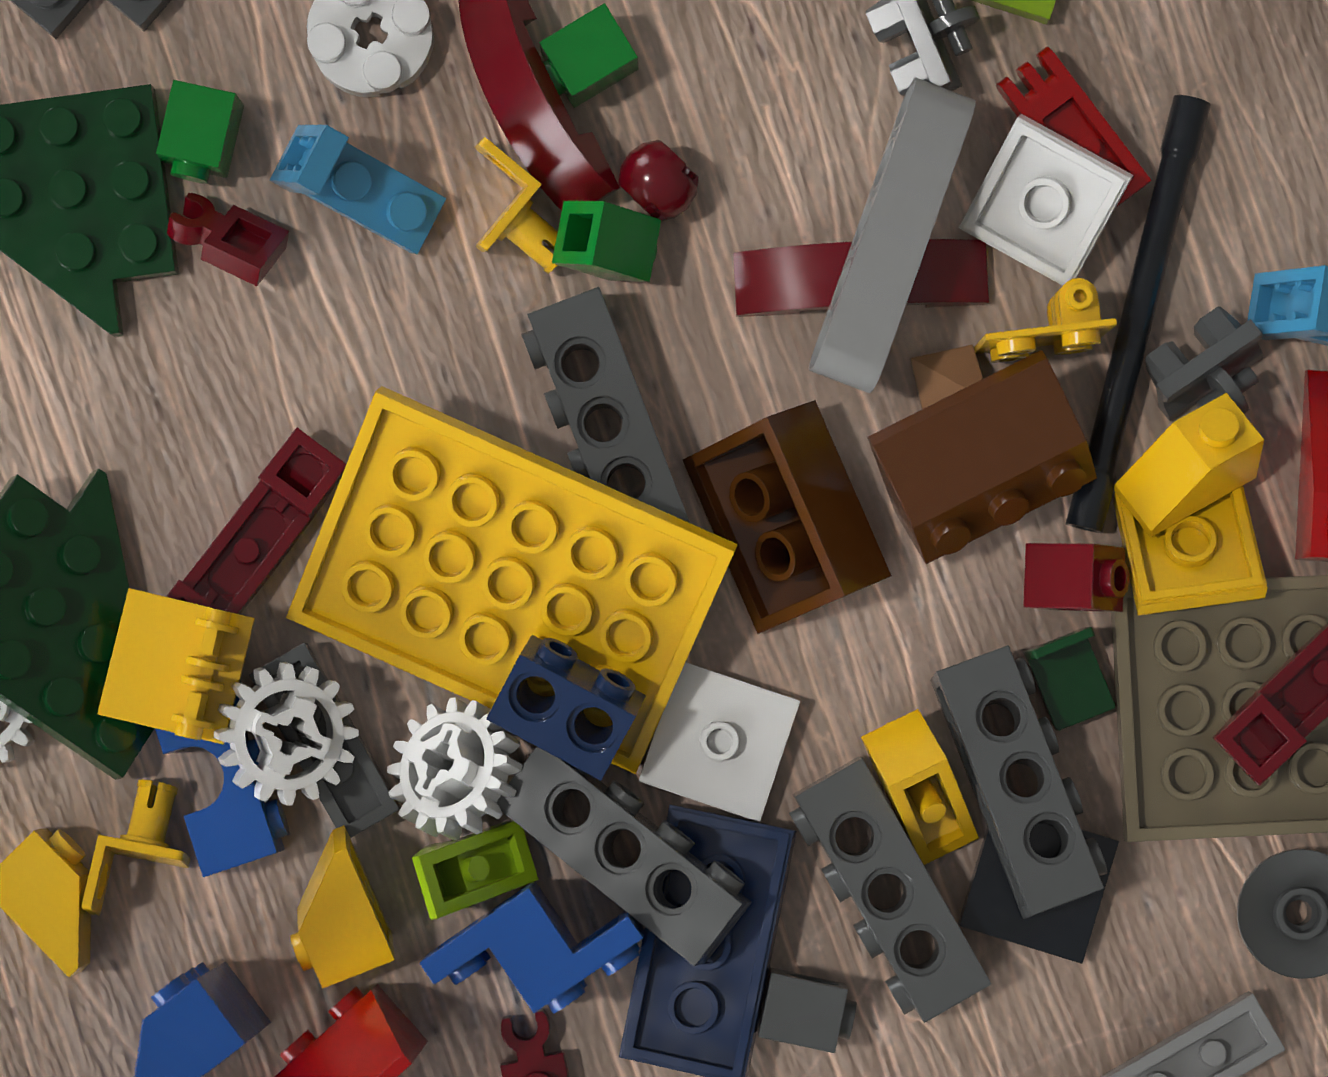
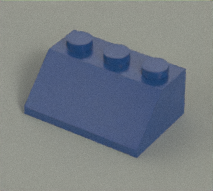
(197, 1023)

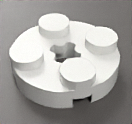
(380, 66)

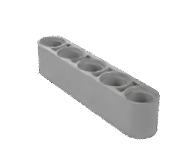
(892, 235)

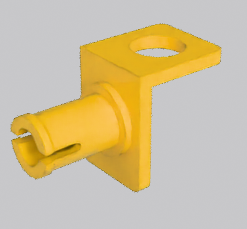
(518, 220)
(143, 841)

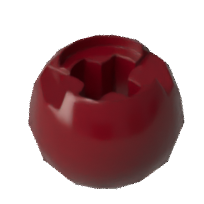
(658, 180)

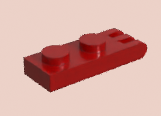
(1068, 111)

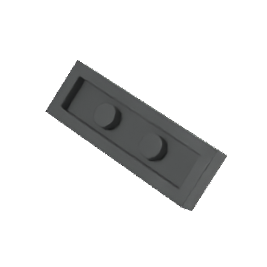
(363, 792)

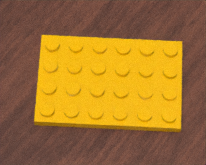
(467, 546)

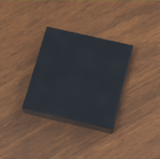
(1058, 931)

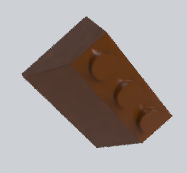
(983, 457)
(791, 513)

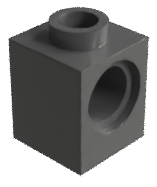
(805, 1011)

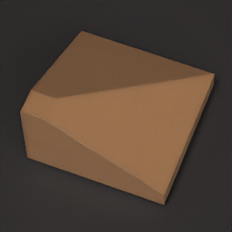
(945, 373)

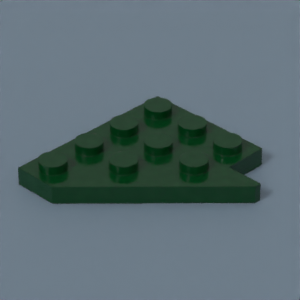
(86, 196)
(62, 616)

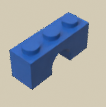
(237, 823)

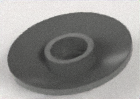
(1262, 918)

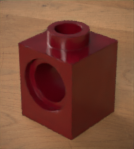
(1075, 577)

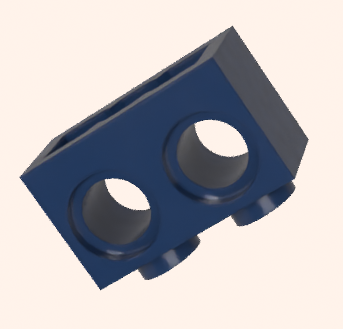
(558, 721)

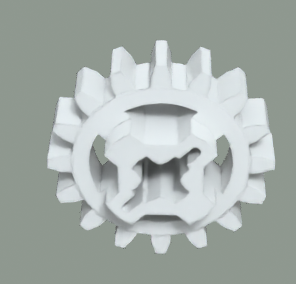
(277, 758)
(453, 769)

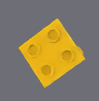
(1071, 327)
(175, 665)

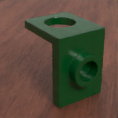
(1069, 679)

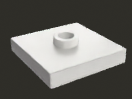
(1045, 201)
(720, 742)

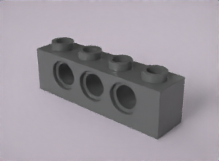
(587, 325)
(1034, 880)
(715, 896)
(953, 968)

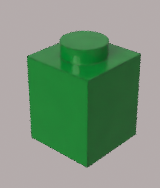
(588, 56)
(199, 131)
(606, 241)

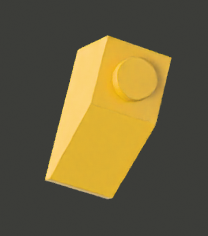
(1192, 465)
(920, 786)
(44, 896)
(340, 917)

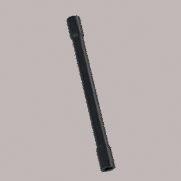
(1178, 153)

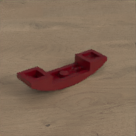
(529, 105)
(807, 275)
(263, 526)
(1280, 712)

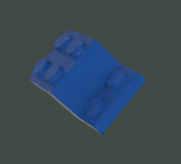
(535, 950)

